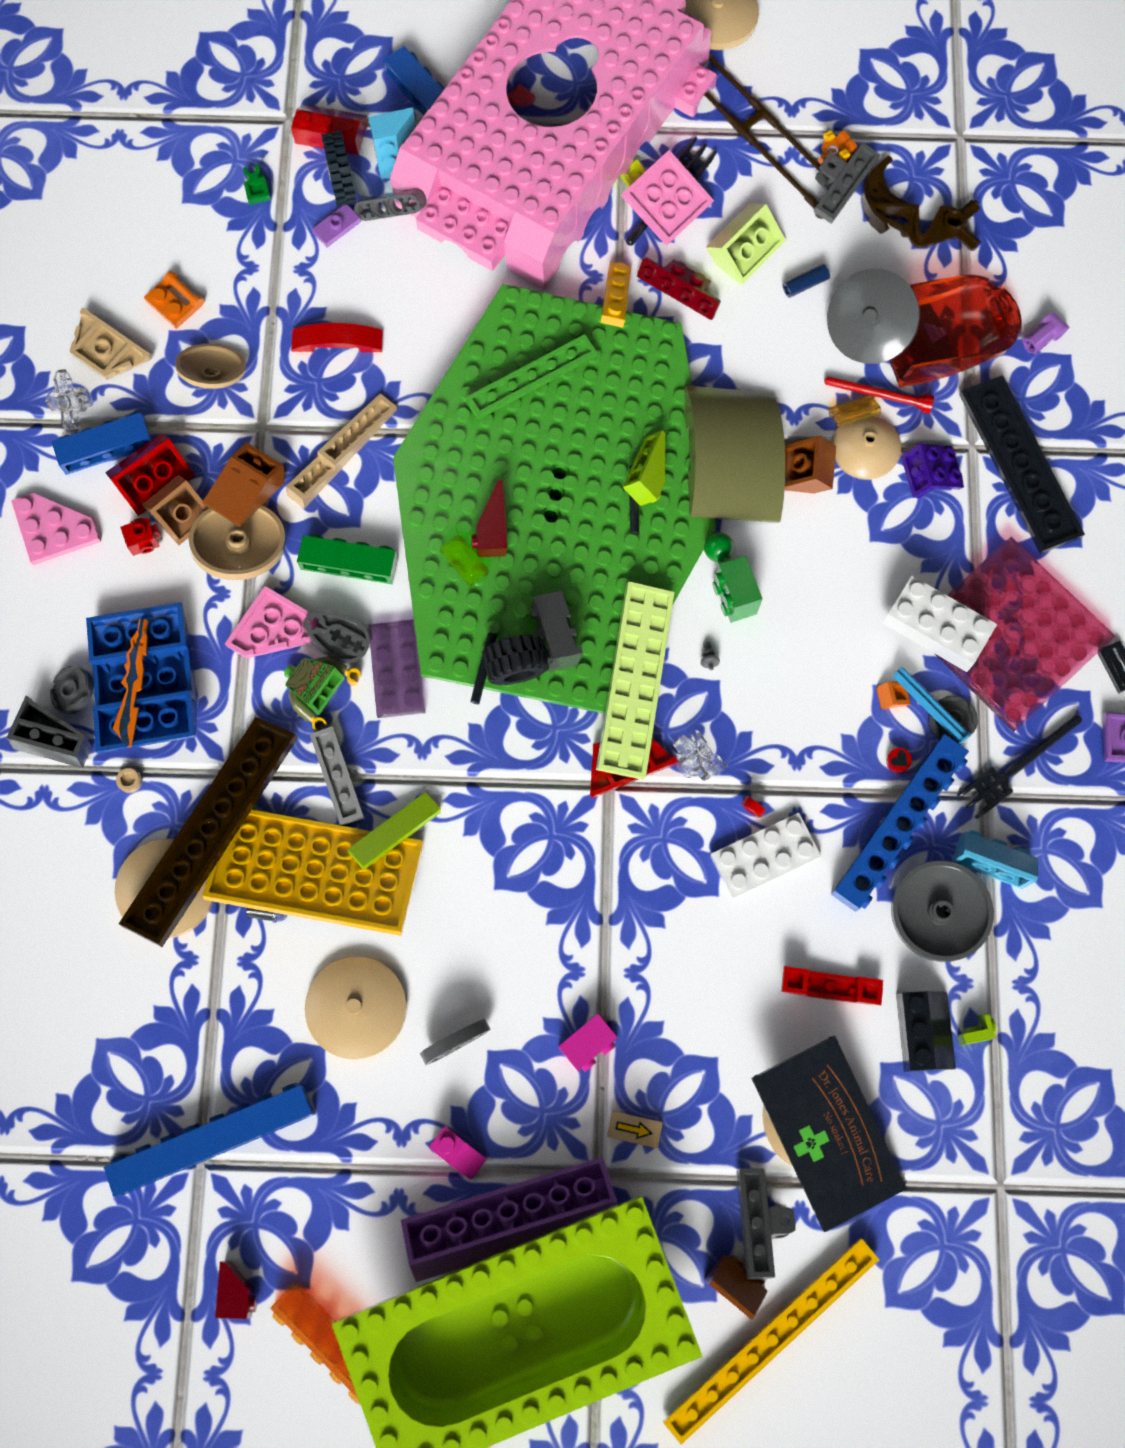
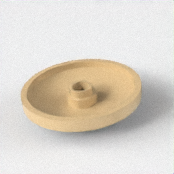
(729, 20)
(237, 551)
(135, 873)
(355, 1008)

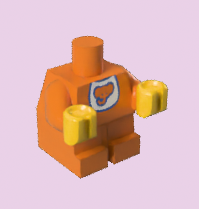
(840, 146)

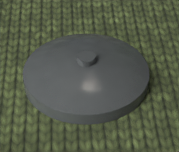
(873, 316)
(942, 911)

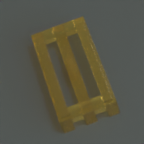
(854, 410)

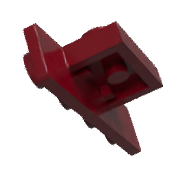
(681, 284)

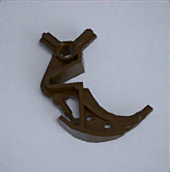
(883, 205)

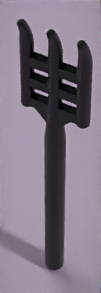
(641, 227)
(1003, 778)

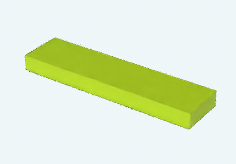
(394, 830)

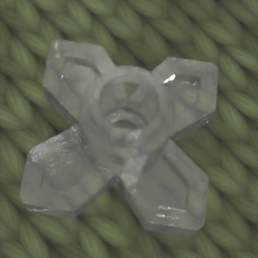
(68, 400)
(698, 757)

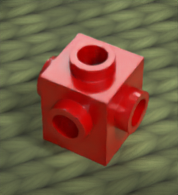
(141, 536)

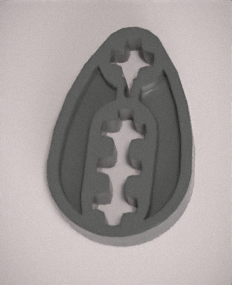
(347, 626)
(454, 1042)

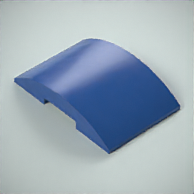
(168, 691)

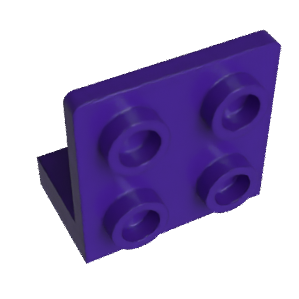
(931, 468)

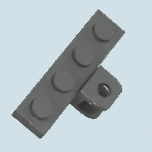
(843, 180)
(760, 1223)

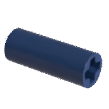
(806, 280)

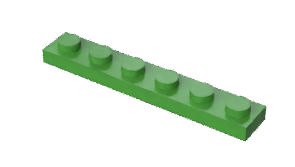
(531, 376)

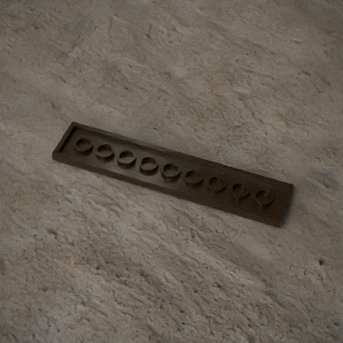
(208, 832)

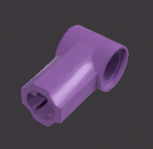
(1049, 329)

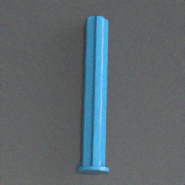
(931, 705)

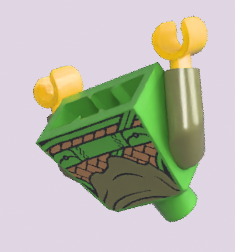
(314, 685)

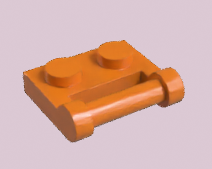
(170, 306)

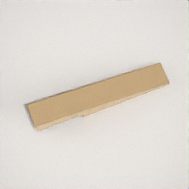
(339, 451)

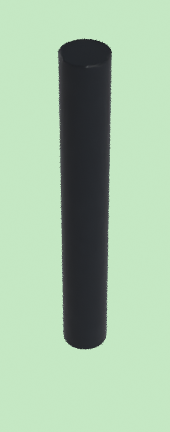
(634, 514)
(481, 674)

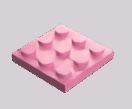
(667, 197)

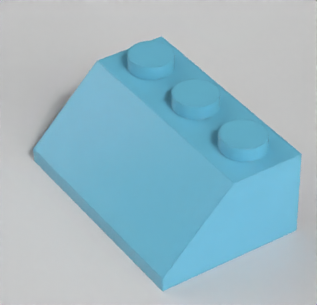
(388, 134)
(996, 859)

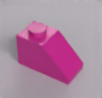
(457, 1153)

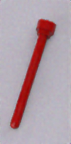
(923, 403)

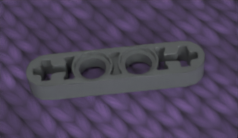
(388, 201)

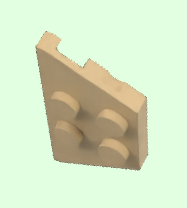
(105, 348)

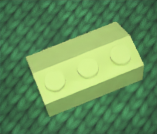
(746, 242)

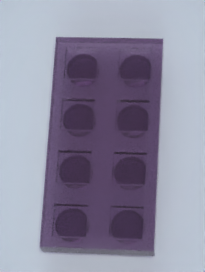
(396, 669)

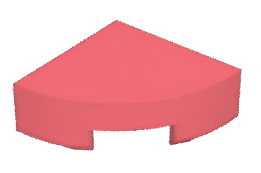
(521, 96)

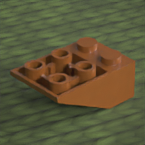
(245, 484)

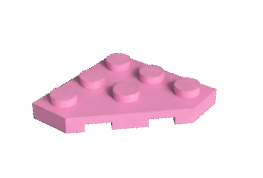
(52, 528)
(270, 626)

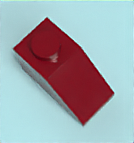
(234, 1293)

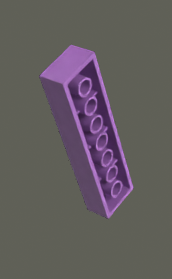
(504, 1218)

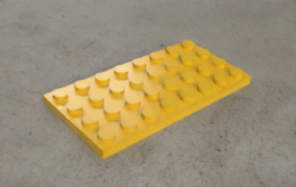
(307, 873)

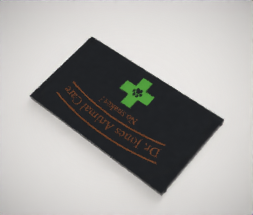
(829, 1133)

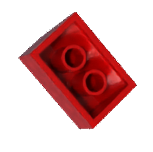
(313, 121)
(148, 471)

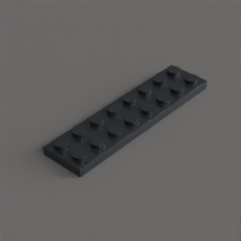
(1021, 464)

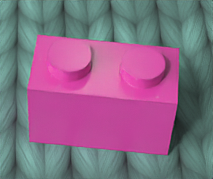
(588, 1043)

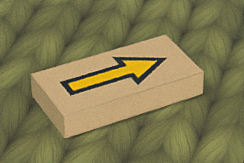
(634, 1129)

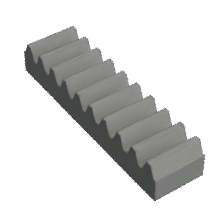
(337, 776)

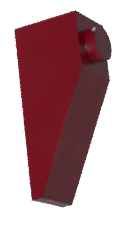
(490, 533)

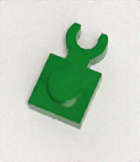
(256, 186)

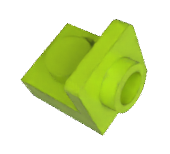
(975, 1035)

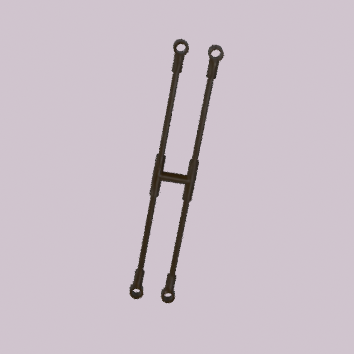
(743, 130)

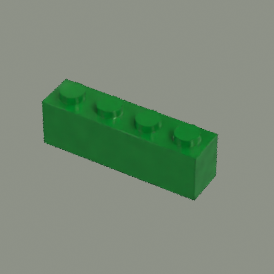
(347, 559)

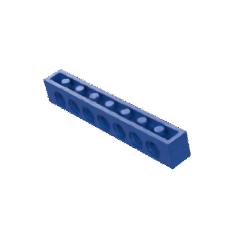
(954, 757)

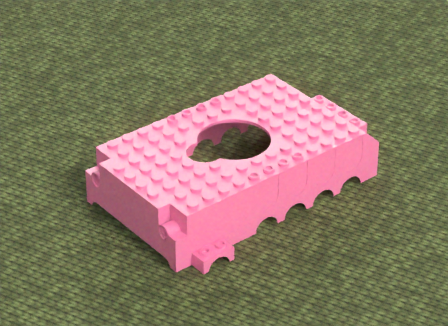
(530, 187)

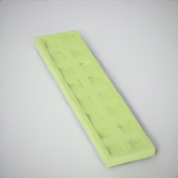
(635, 681)

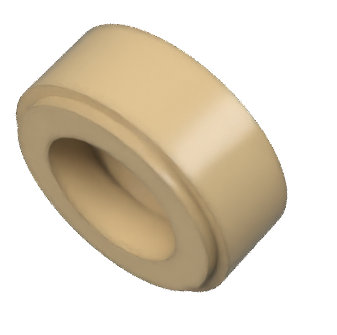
(129, 780)

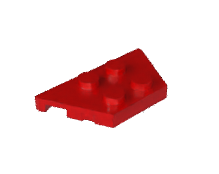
(605, 782)

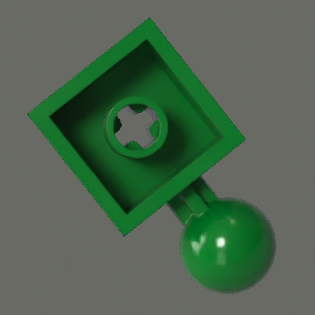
(733, 579)

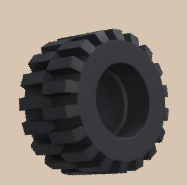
(515, 659)

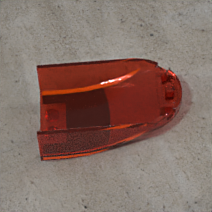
(959, 328)

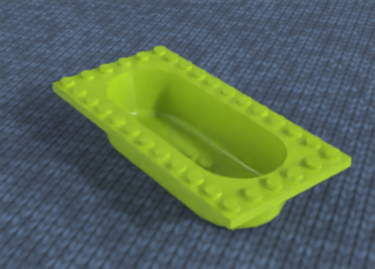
(519, 1336)

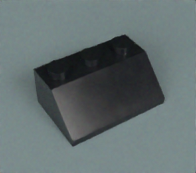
(925, 1031)

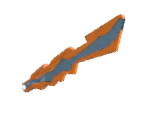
(133, 681)

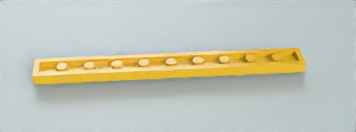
(770, 1341)

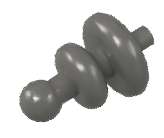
(709, 658)

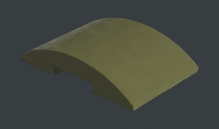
(735, 454)

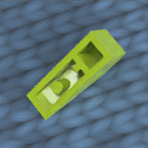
(648, 470)

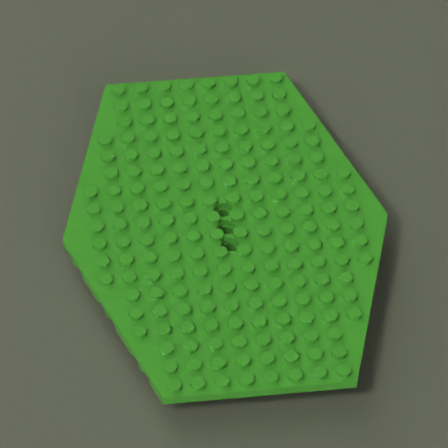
(573, 426)

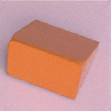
(892, 695)

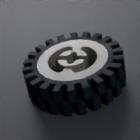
(339, 168)

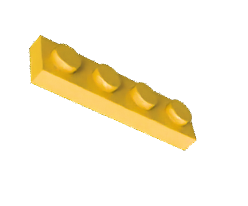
(616, 294)

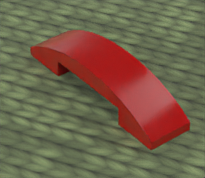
(337, 336)
(832, 986)

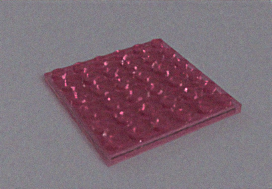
(1038, 636)

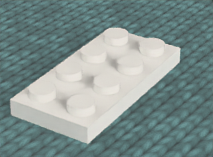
(765, 856)

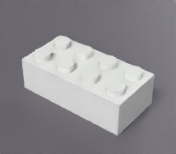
(939, 623)

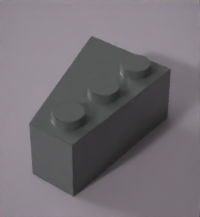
(555, 630)
(46, 736)

